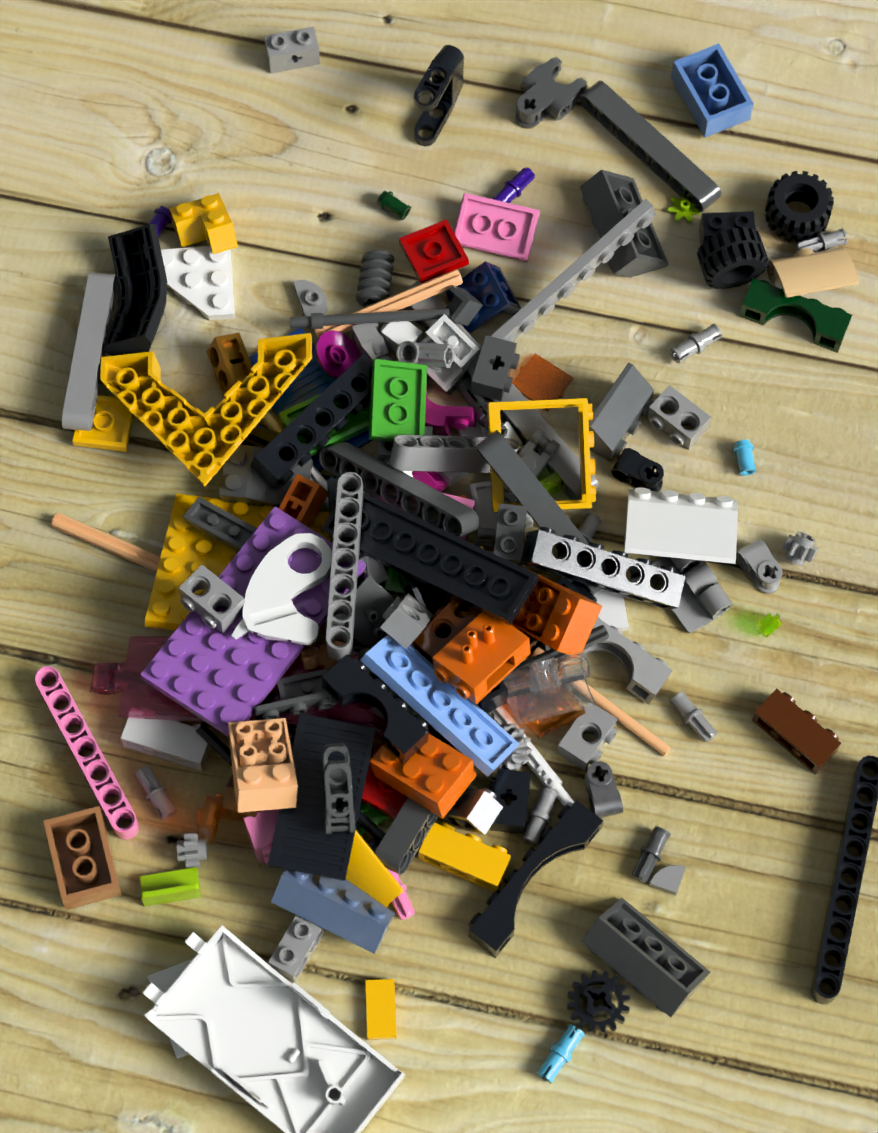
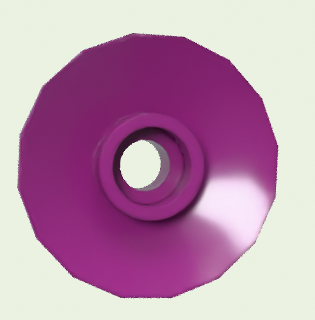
(335, 352)

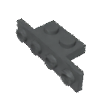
(297, 696)

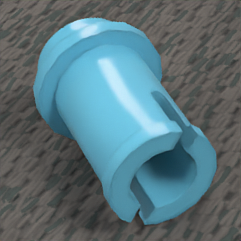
(743, 450)

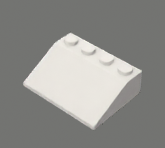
(681, 525)

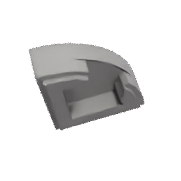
(668, 879)

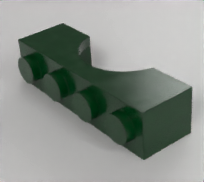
(767, 302)

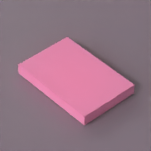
(496, 227)

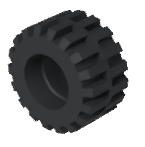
(802, 189)
(732, 258)

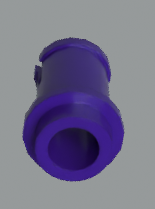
(161, 218)

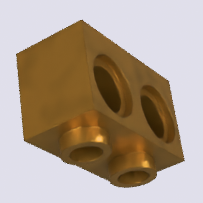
(229, 360)

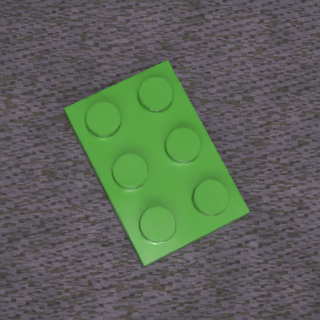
(397, 399)

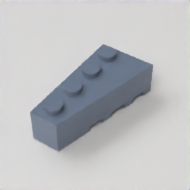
(335, 907)

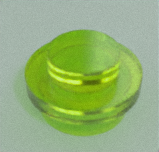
(769, 624)

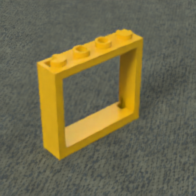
(585, 438)

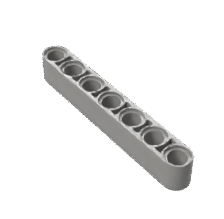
(88, 350)
(340, 576)

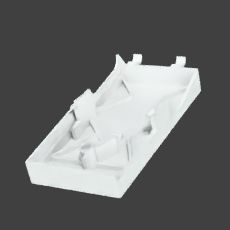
(271, 1041)

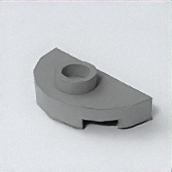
(310, 297)

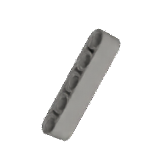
(440, 453)

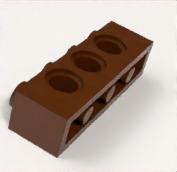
(443, 620)

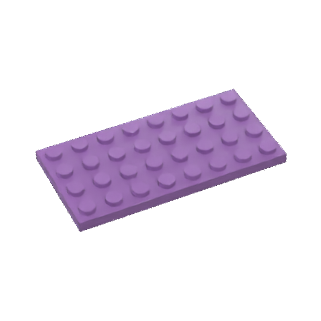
(226, 676)

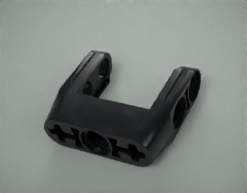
(446, 84)

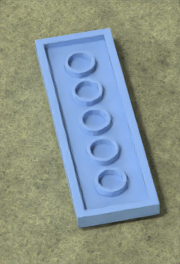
(440, 705)

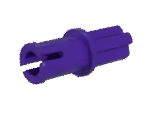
(514, 187)

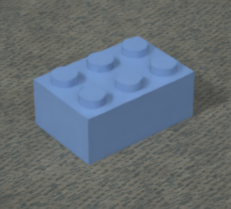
(711, 90)

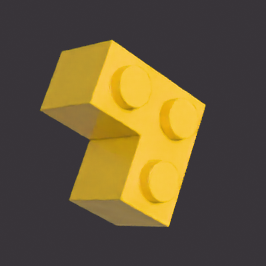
(203, 221)

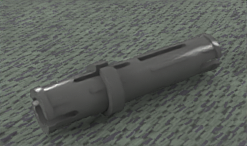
(464, 389)

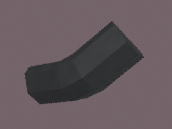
(141, 290)

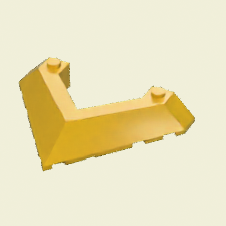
(207, 439)

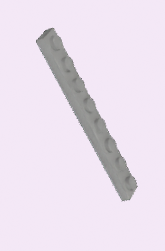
(580, 270)

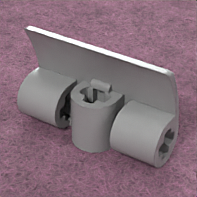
(701, 595)

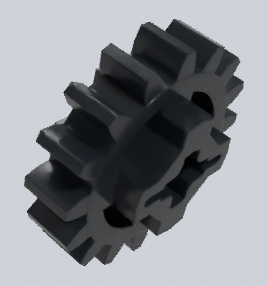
(590, 994)

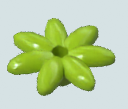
(683, 208)

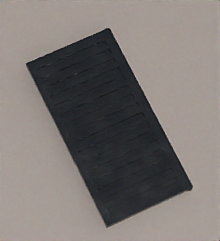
(300, 832)

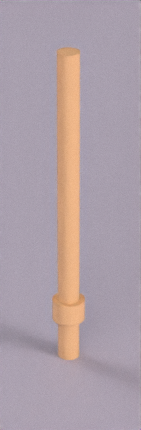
(624, 719)

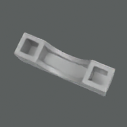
(643, 670)

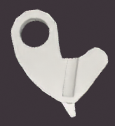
(268, 598)

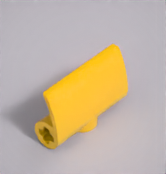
(370, 874)

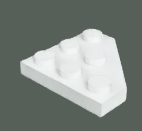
(202, 279)

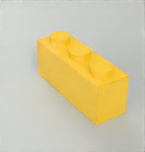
(465, 856)

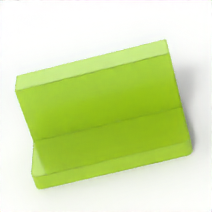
(170, 886)

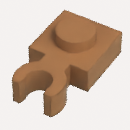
(313, 658)

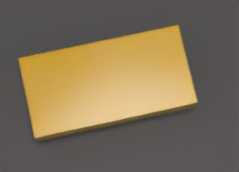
(380, 1009)

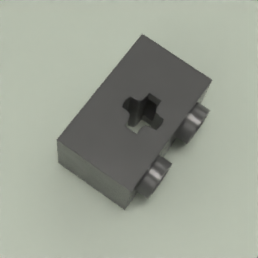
(487, 380)

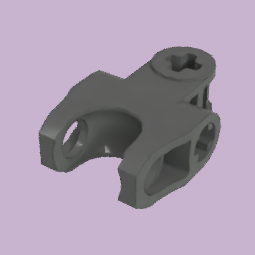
(546, 96)
(338, 791)

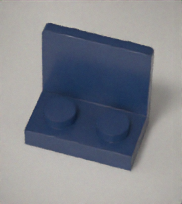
(490, 289)

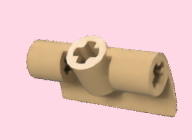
(813, 271)

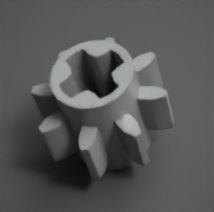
(800, 548)
(192, 850)

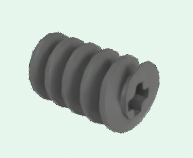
(374, 277)

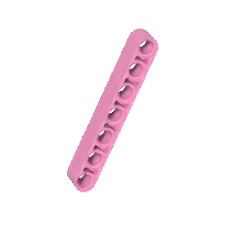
(96, 761)

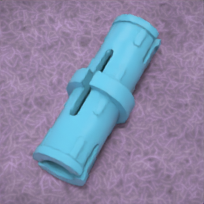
(560, 1053)

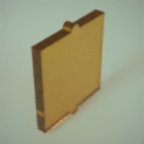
(541, 380)

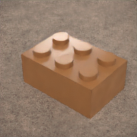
(82, 858)

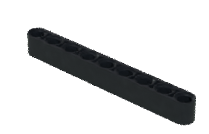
(839, 889)

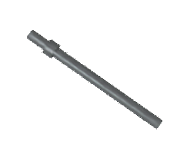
(318, 320)

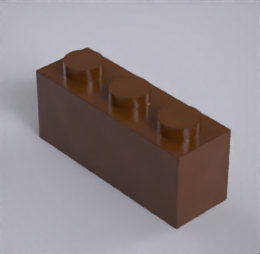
(796, 731)

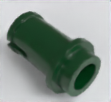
(393, 205)

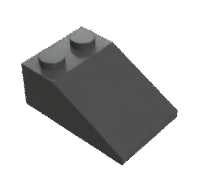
(245, 485)

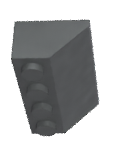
(610, 200)
(645, 957)

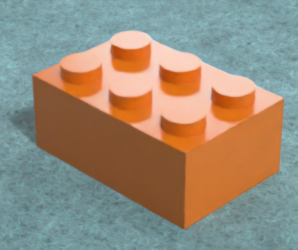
(431, 777)

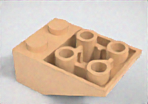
(262, 765)

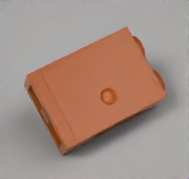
(481, 657)

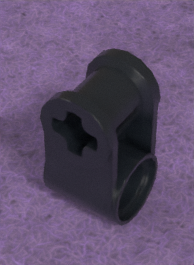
(637, 471)

